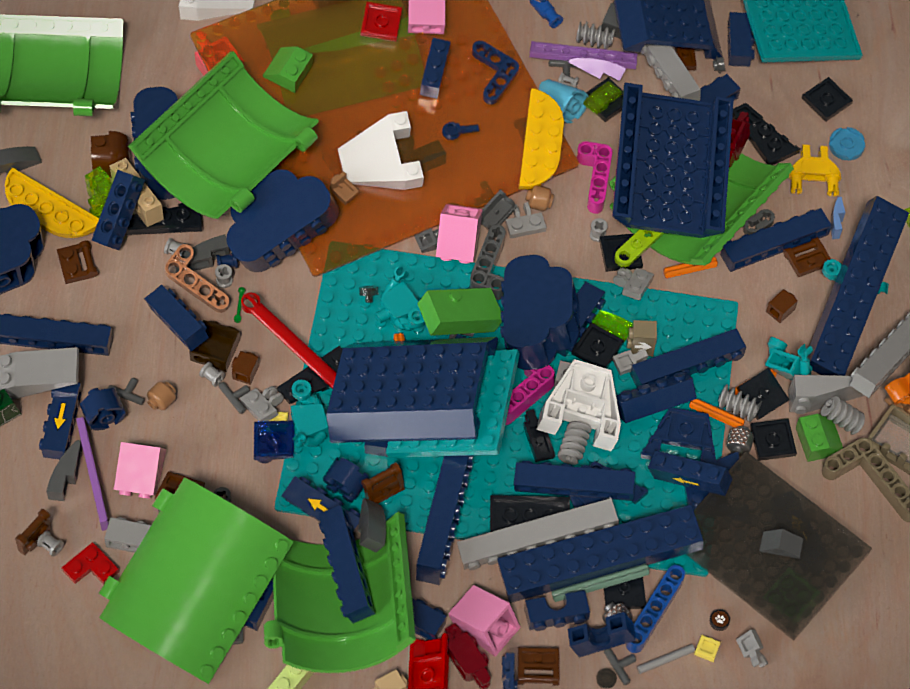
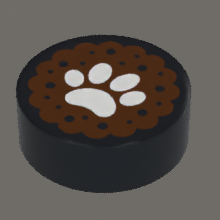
(719, 620)

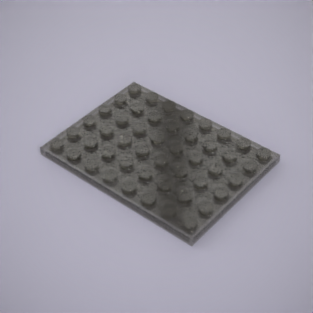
(776, 586)

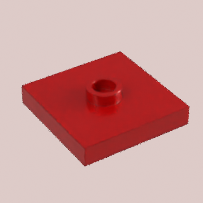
(381, 21)

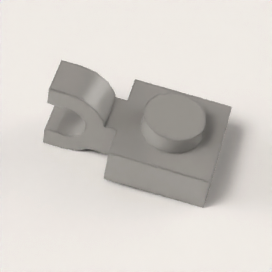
(626, 359)
(751, 646)

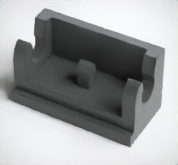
(497, 210)

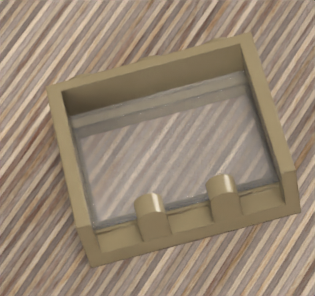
(893, 437)

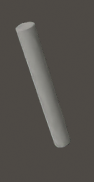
(666, 659)

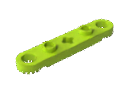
(636, 246)

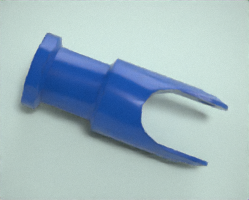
(547, 11)

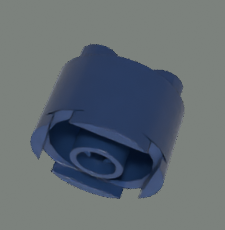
(102, 408)
(345, 479)

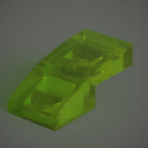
(602, 97)
(613, 324)

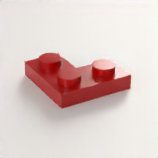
(90, 560)

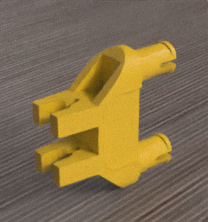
(815, 169)

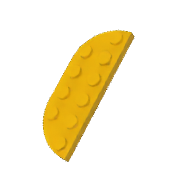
(541, 141)
(53, 211)

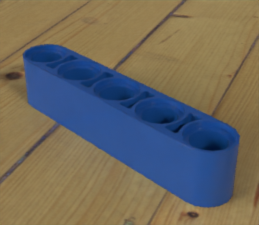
(659, 600)

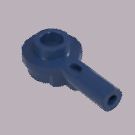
(452, 130)

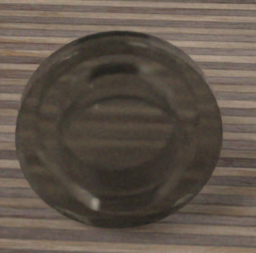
(606, 678)

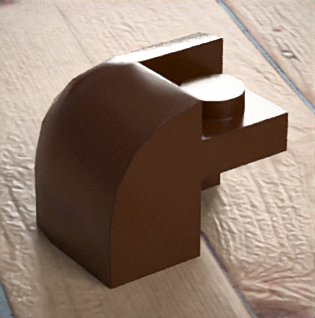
(109, 150)

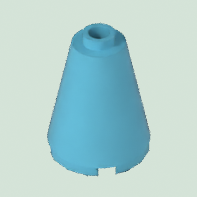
(567, 97)

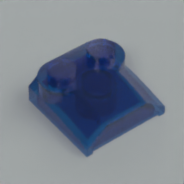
(273, 440)

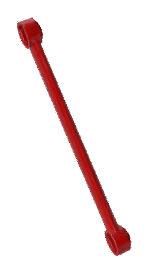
(293, 342)

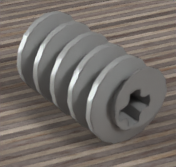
(595, 35)
(738, 404)
(843, 415)
(574, 442)

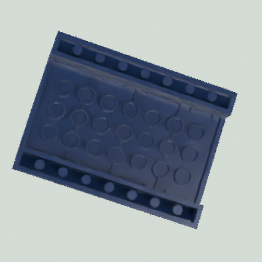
(668, 24)
(673, 163)
(408, 390)

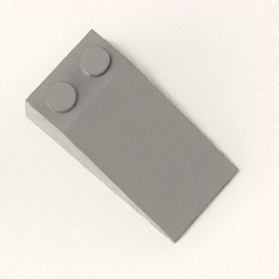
(38, 371)
(812, 391)

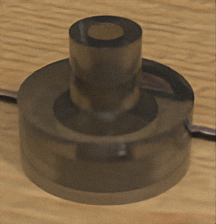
(368, 292)

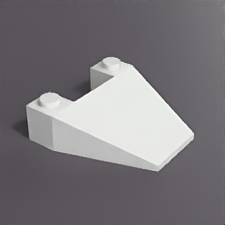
(208, 9)
(374, 156)
(584, 396)

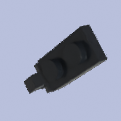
(538, 440)

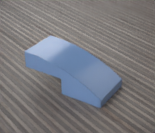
(836, 218)

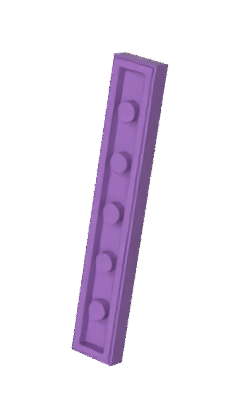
(565, 52)
(92, 473)

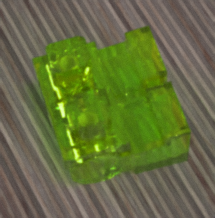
(98, 188)

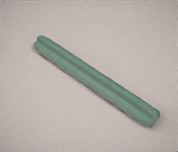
(603, 581)

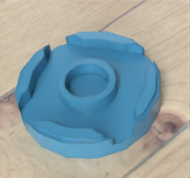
(847, 144)

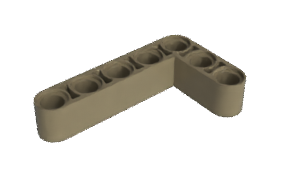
(876, 474)

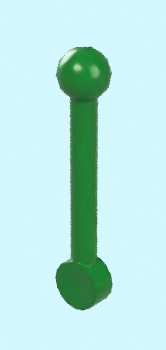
(237, 318)

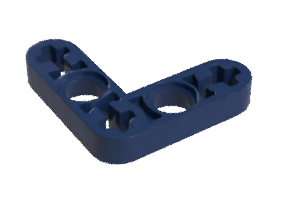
(501, 68)

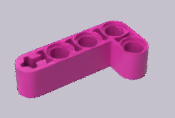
(595, 158)
(529, 397)

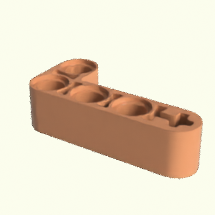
(199, 283)

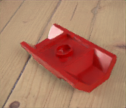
(429, 664)

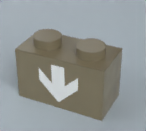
(642, 336)

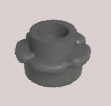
(719, 64)

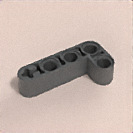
(489, 259)

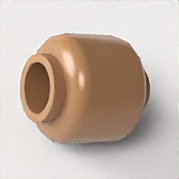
(539, 198)
(161, 395)

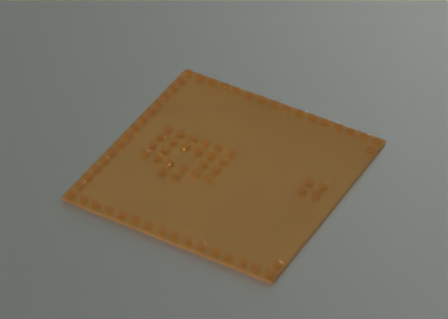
(365, 79)

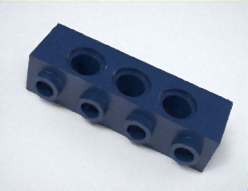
(118, 210)

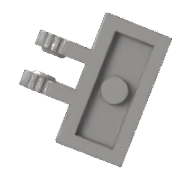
(525, 224)
(633, 284)
(259, 405)

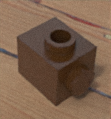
(782, 305)
(245, 367)

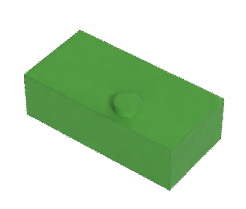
(460, 311)

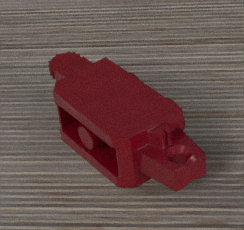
(739, 136)
(467, 657)

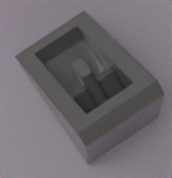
(610, 21)
(781, 543)

